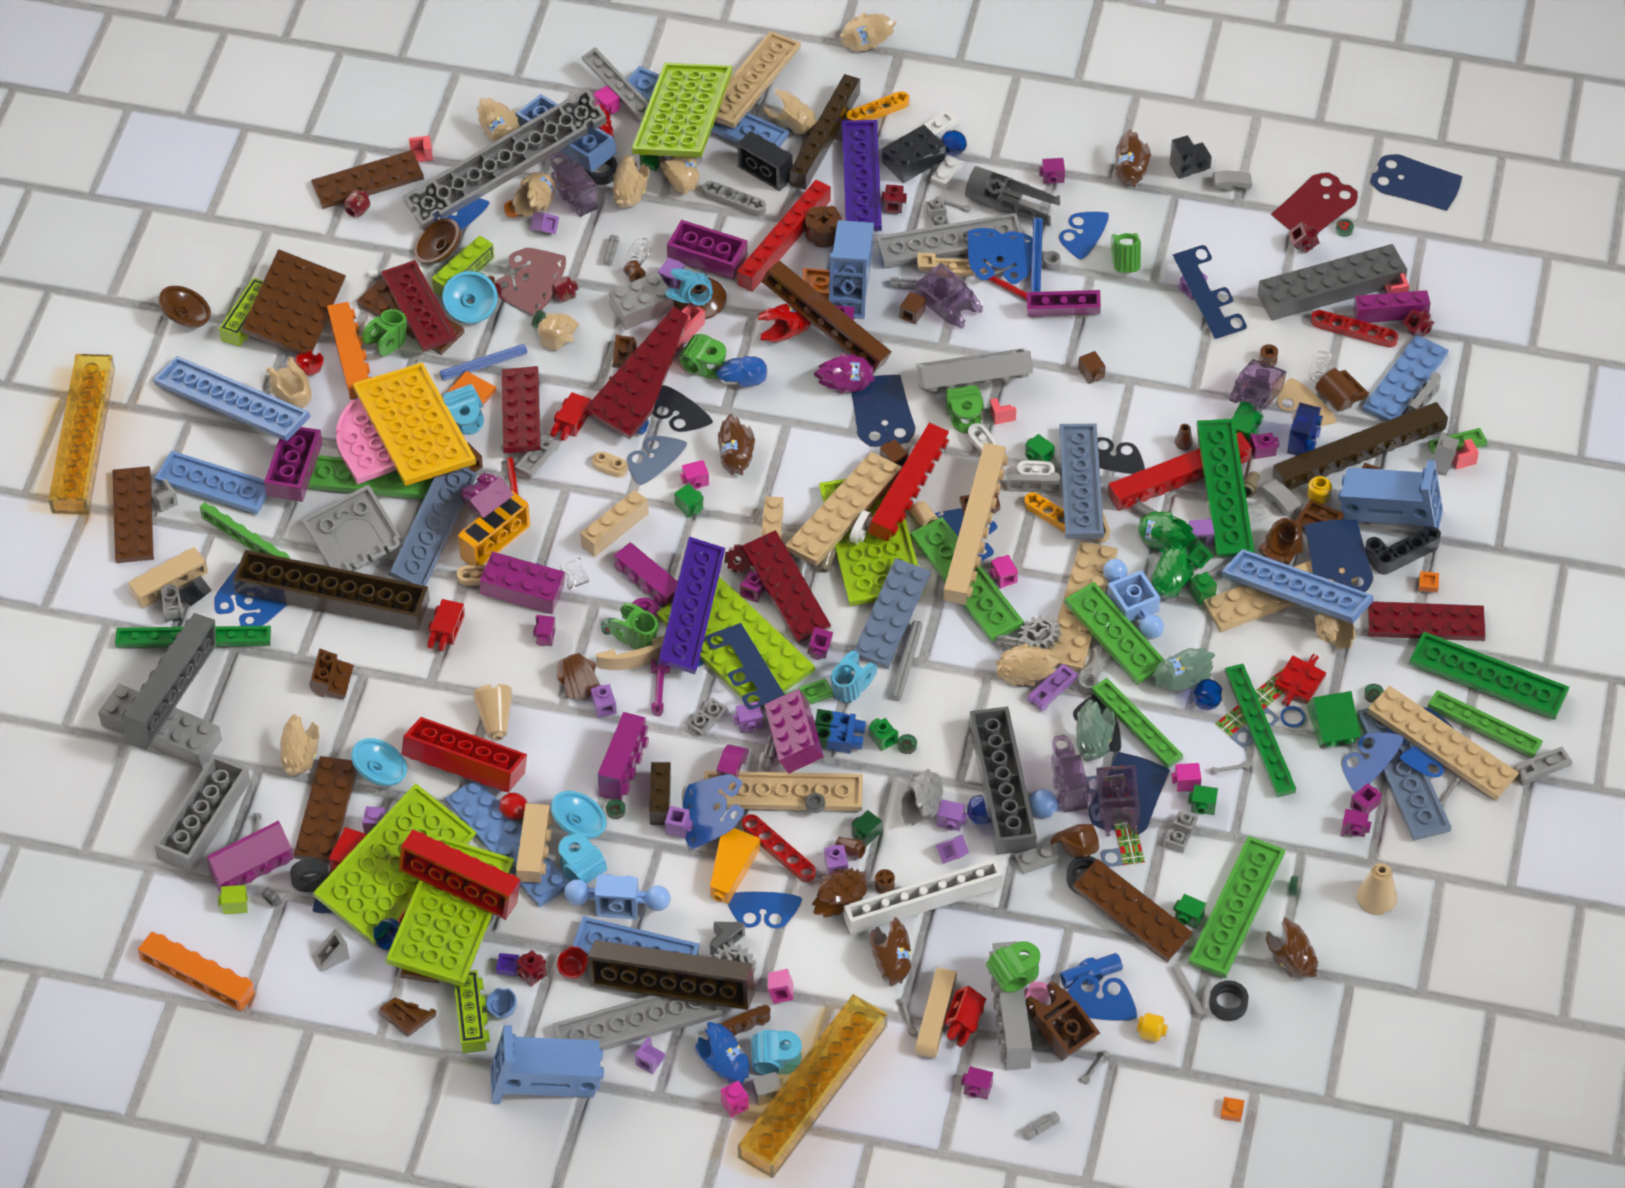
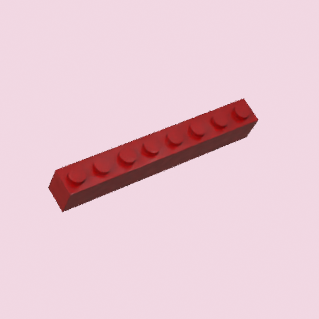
(782, 236)
(1164, 477)
(908, 482)

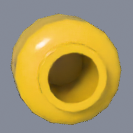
(1319, 489)
(1152, 1027)

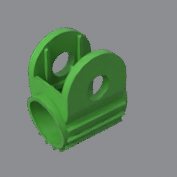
(1126, 257)
(388, 326)
(700, 352)
(964, 404)
(638, 630)
(1015, 970)

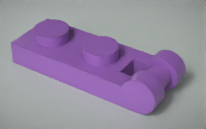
(1052, 687)

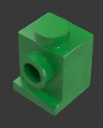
(883, 733)

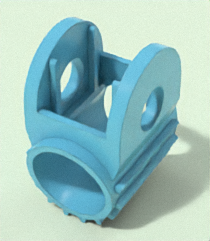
(689, 280)
(465, 409)
(857, 683)
(580, 862)
(772, 1052)

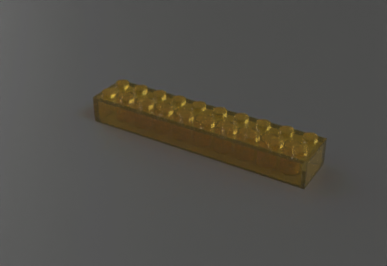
(81, 434)
(812, 1086)

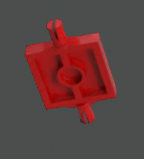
(1300, 679)

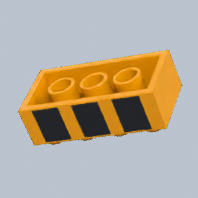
(494, 531)

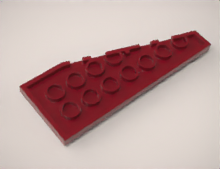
(633, 390)

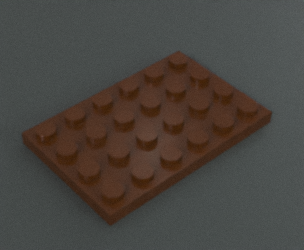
(293, 303)

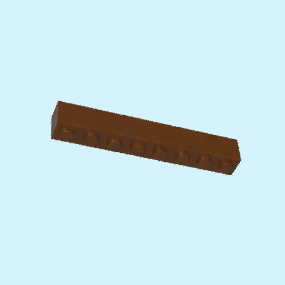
(825, 315)

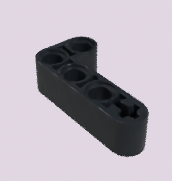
(1391, 558)

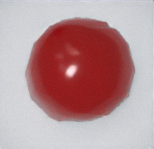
(310, 363)
(513, 806)
(572, 962)

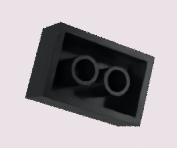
(913, 153)
(764, 160)

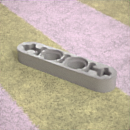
(757, 207)

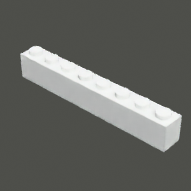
(923, 896)

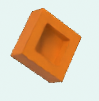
(1428, 581)
(1232, 1109)

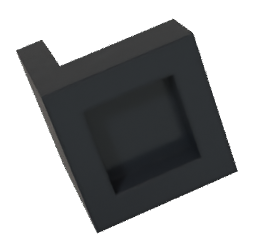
(195, 590)

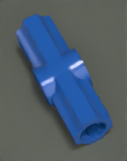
(1091, 966)

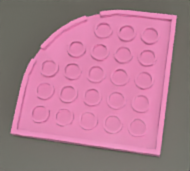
(361, 445)

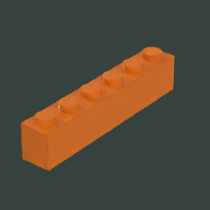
(348, 345)
(196, 971)

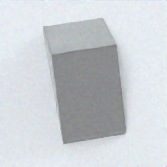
(332, 951)

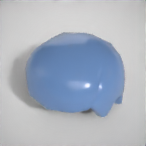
(1043, 803)
(501, 1003)

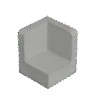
(165, 498)

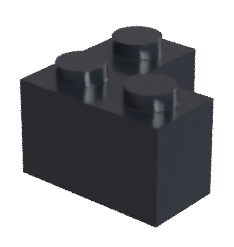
(1188, 158)

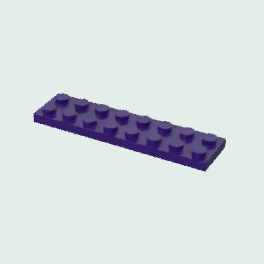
(861, 172)
(691, 605)

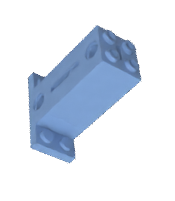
(851, 265)
(1392, 496)
(545, 1066)

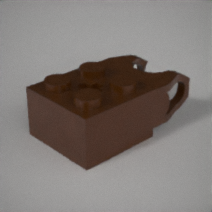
(1058, 1018)

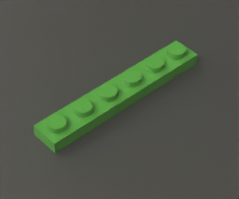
(238, 531)
(1137, 723)
(1485, 724)

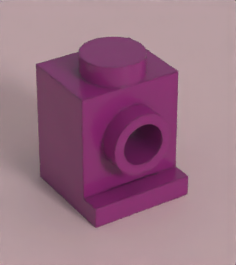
(1263, 445)
(751, 587)
(544, 630)
(819, 643)
(1366, 799)
(1355, 823)

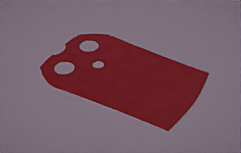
(1311, 207)

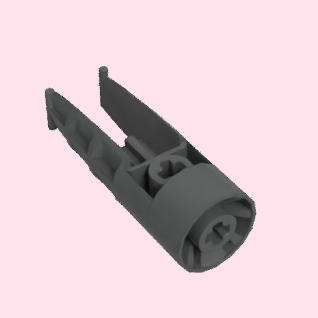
(988, 188)

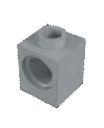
(766, 1087)

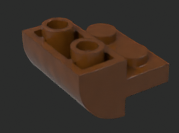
(1340, 389)
(330, 675)

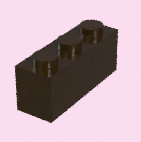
(660, 792)

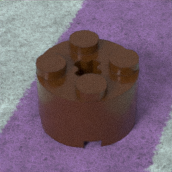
(822, 225)

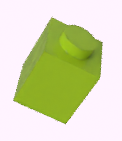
(233, 899)

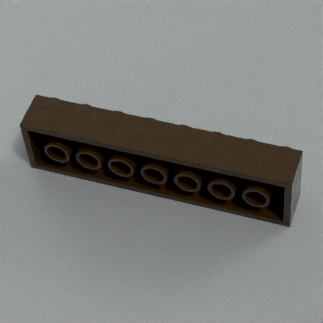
(671, 974)

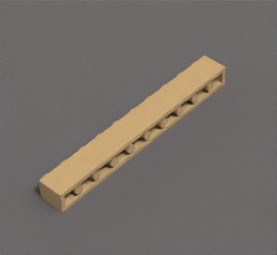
(975, 523)

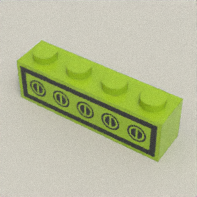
(471, 258)
(231, 327)
(470, 1014)

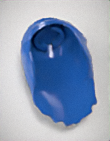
(744, 370)

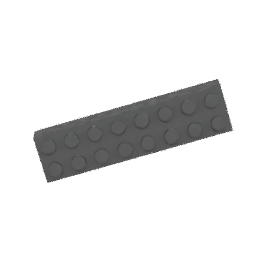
(1330, 282)
(169, 681)
(1002, 780)

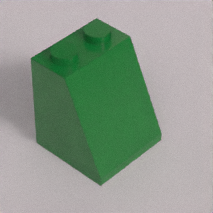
(1334, 719)

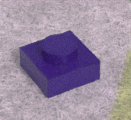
(507, 964)

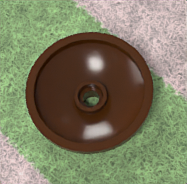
(437, 241)
(715, 304)
(184, 306)

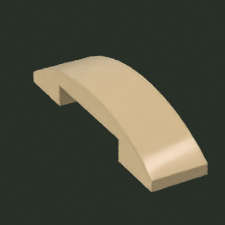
(960, 267)
(611, 661)

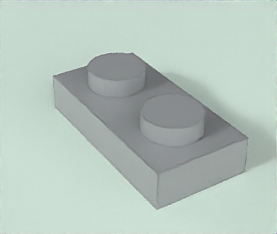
(1037, 858)

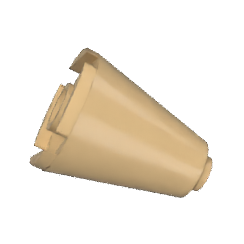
(494, 709)
(1378, 890)

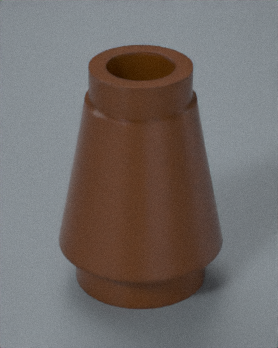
(1184, 437)
(852, 847)

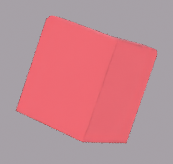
(422, 148)
(1402, 286)
(1001, 414)
(1467, 456)

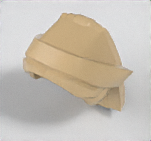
(556, 330)

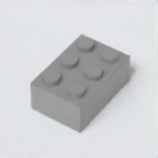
(640, 301)

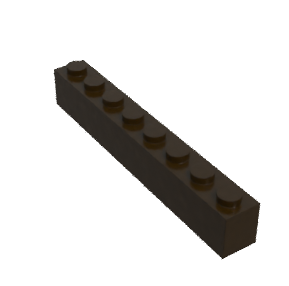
(824, 132)

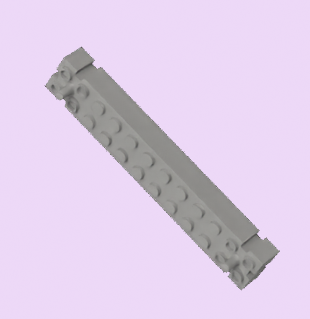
(505, 159)

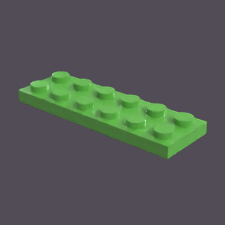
(1114, 632)

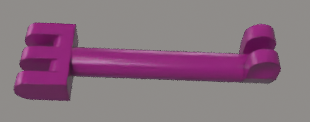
(657, 707)

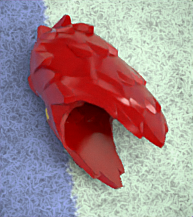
(787, 323)

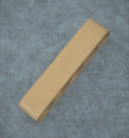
(936, 1012)

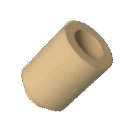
(923, 513)

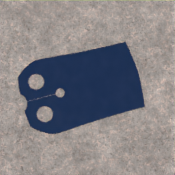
(1420, 182)
(883, 401)
(1336, 546)
(1150, 782)

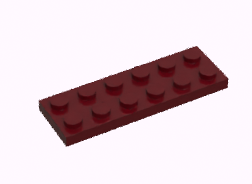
(419, 305)
(521, 409)
(786, 586)
(1413, 619)

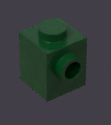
(866, 827)

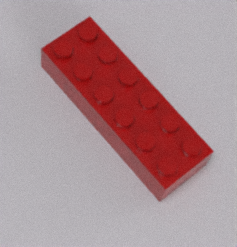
(464, 754)
(459, 874)

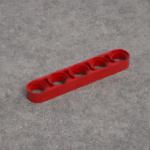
(1361, 334)
(782, 856)

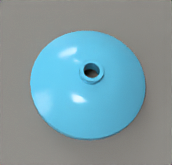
(474, 287)
(378, 762)
(578, 814)

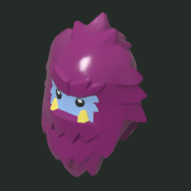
(845, 373)

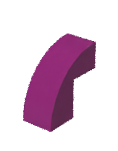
(732, 760)

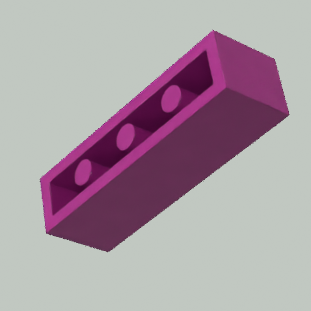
(1063, 303)
(1389, 306)
(646, 574)

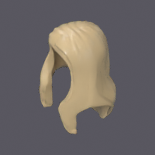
(290, 384)

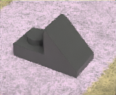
(726, 933)

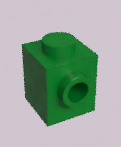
(1039, 449)
(689, 500)
(1202, 587)
(1203, 799)
(1189, 911)

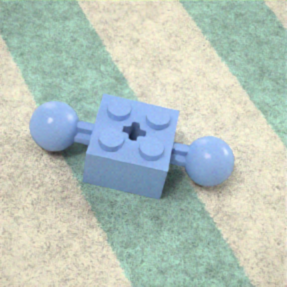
(1134, 597)
(617, 896)

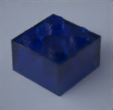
(1305, 429)

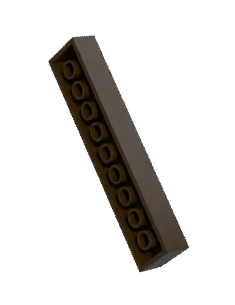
(331, 589)

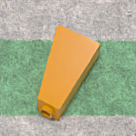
(733, 860)

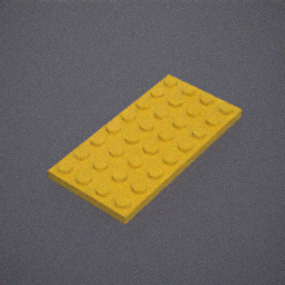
(414, 424)

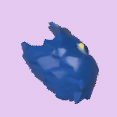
(723, 1054)

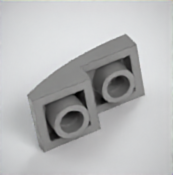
(1228, 179)
(936, 212)
(1281, 495)
(708, 717)
(1181, 831)

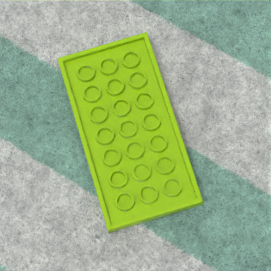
(682, 110)
(869, 562)
(781, 657)
(368, 880)
(442, 931)

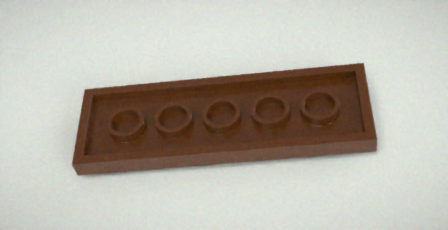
(369, 177)
(379, 299)
(133, 514)
(326, 808)
(1132, 910)

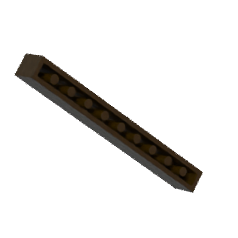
(1361, 446)

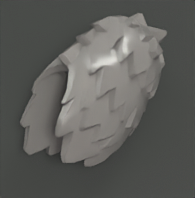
(922, 797)

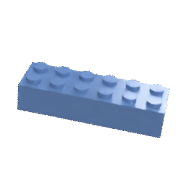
(588, 151)

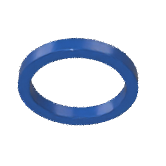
(1292, 708)

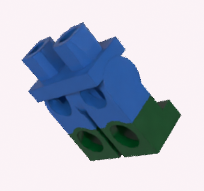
(838, 729)

